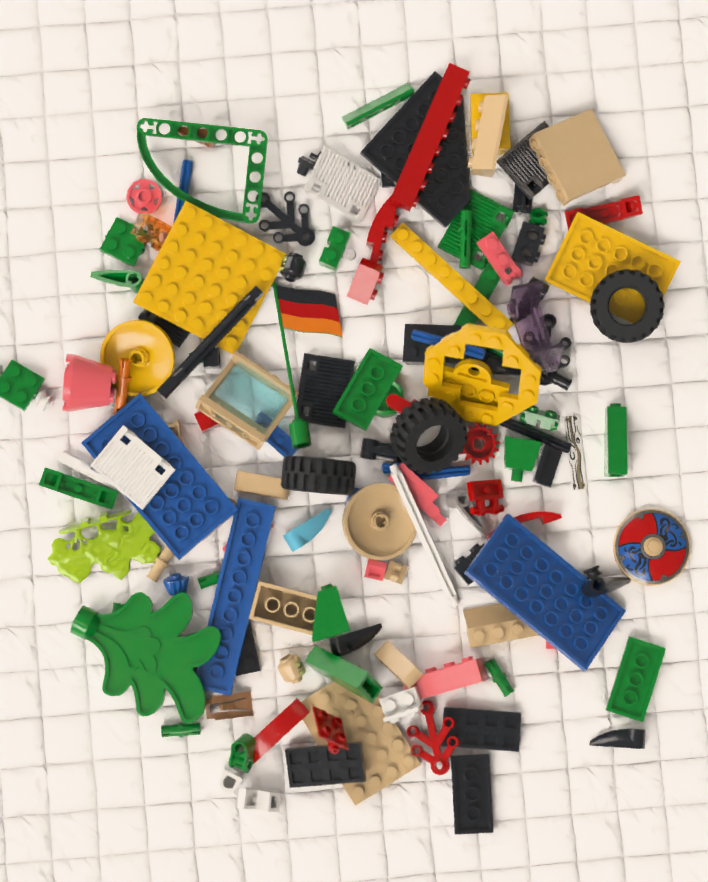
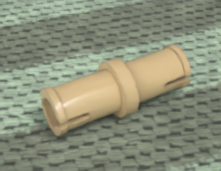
(160, 564)

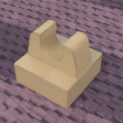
(395, 572)

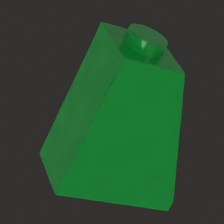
(329, 614)

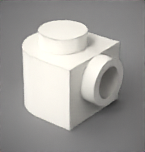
(230, 780)

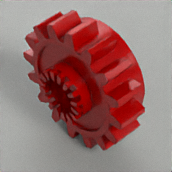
(488, 440)

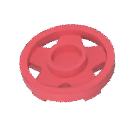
(144, 196)

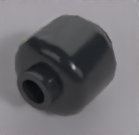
(293, 267)

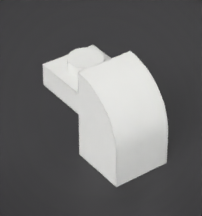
(259, 799)

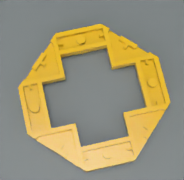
(513, 356)

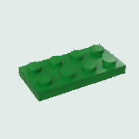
(635, 679)

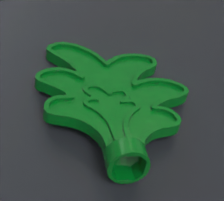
(149, 654)

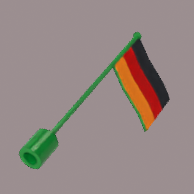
(307, 313)

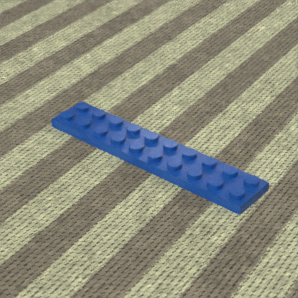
(236, 591)

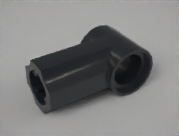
(374, 450)

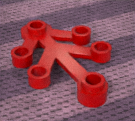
(434, 740)

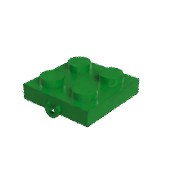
(121, 244)

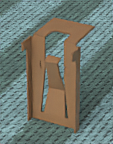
(241, 704)

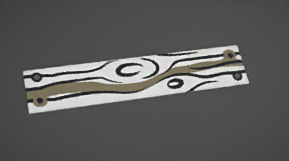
(575, 455)

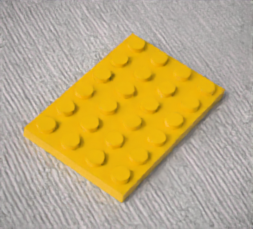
(595, 251)

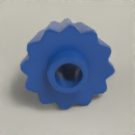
(176, 583)

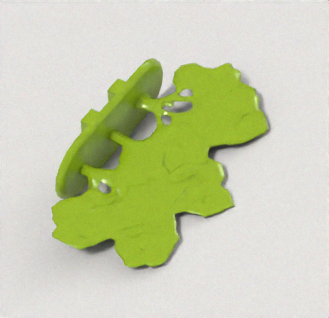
(110, 548)

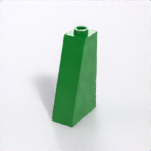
(615, 441)
(344, 673)

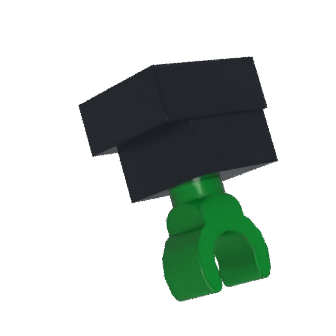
(212, 360)

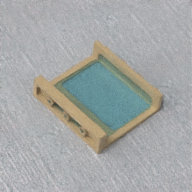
(247, 400)

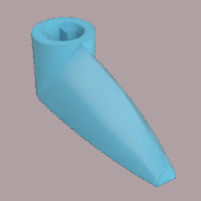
(307, 531)

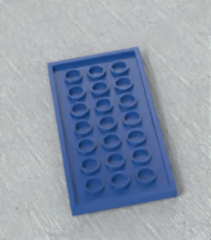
(190, 500)
(544, 592)

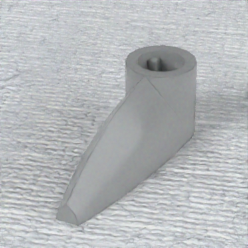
(460, 500)

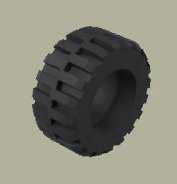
(653, 306)
(440, 451)
(318, 475)

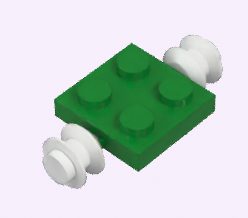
(21, 386)

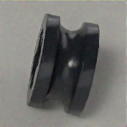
(592, 572)

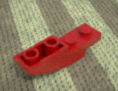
(384, 220)

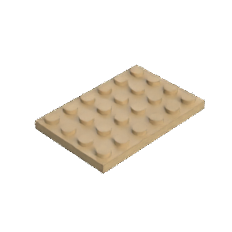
(383, 744)

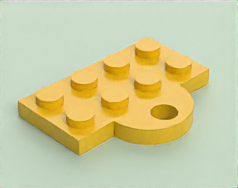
(476, 385)

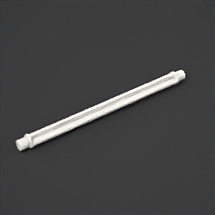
(424, 535)

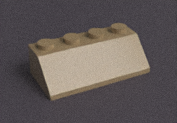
(489, 135)
(494, 625)

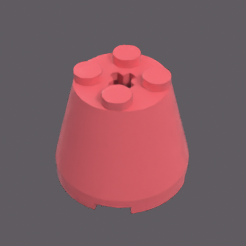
(87, 384)

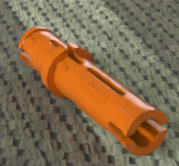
(123, 379)

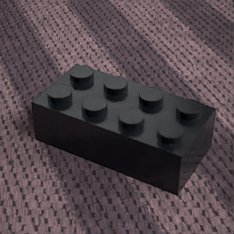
(415, 351)

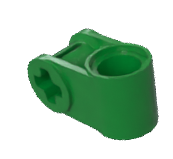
(242, 753)

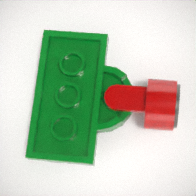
(372, 392)

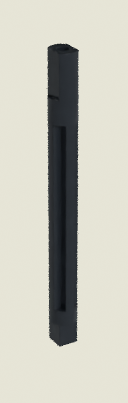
(210, 342)

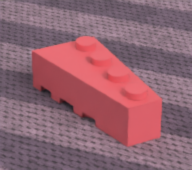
(451, 677)

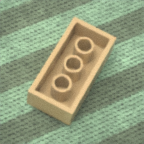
(284, 608)

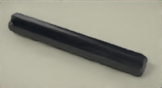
(537, 435)

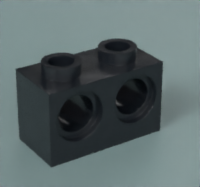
(524, 242)

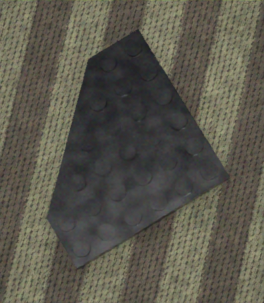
(448, 182)

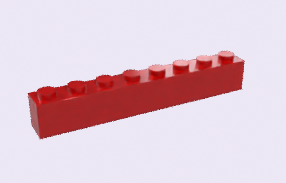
(429, 137)

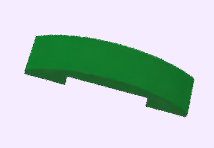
(78, 488)

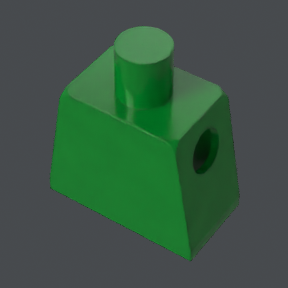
(520, 456)

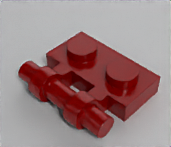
(485, 490)

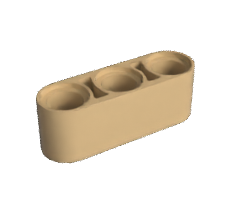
(260, 485)
(398, 664)

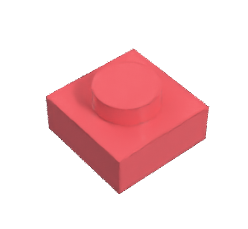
(375, 569)

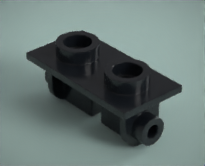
(521, 203)

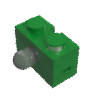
(337, 249)

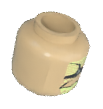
(291, 668)

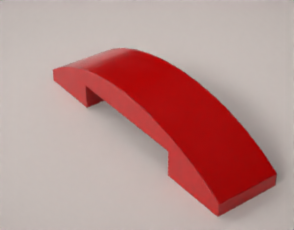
(609, 212)
(545, 517)
(279, 728)

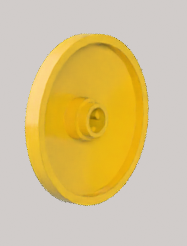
(149, 350)

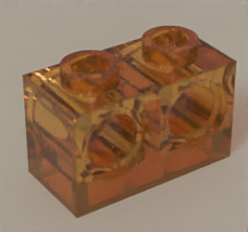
(155, 228)

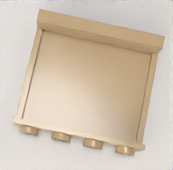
(576, 156)

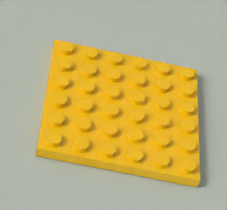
(206, 273)

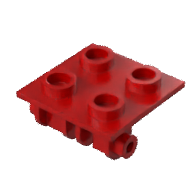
(330, 729)

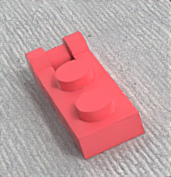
(499, 258)

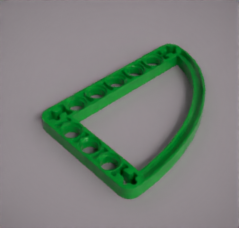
(210, 138)

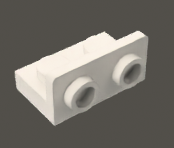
(401, 704)

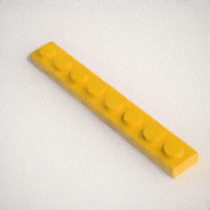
(450, 278)

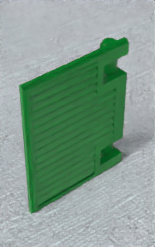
(483, 221)

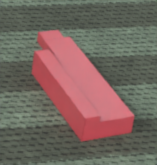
(422, 493)

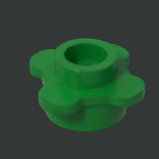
(538, 217)

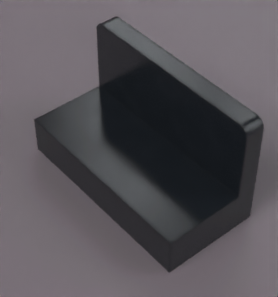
(547, 466)

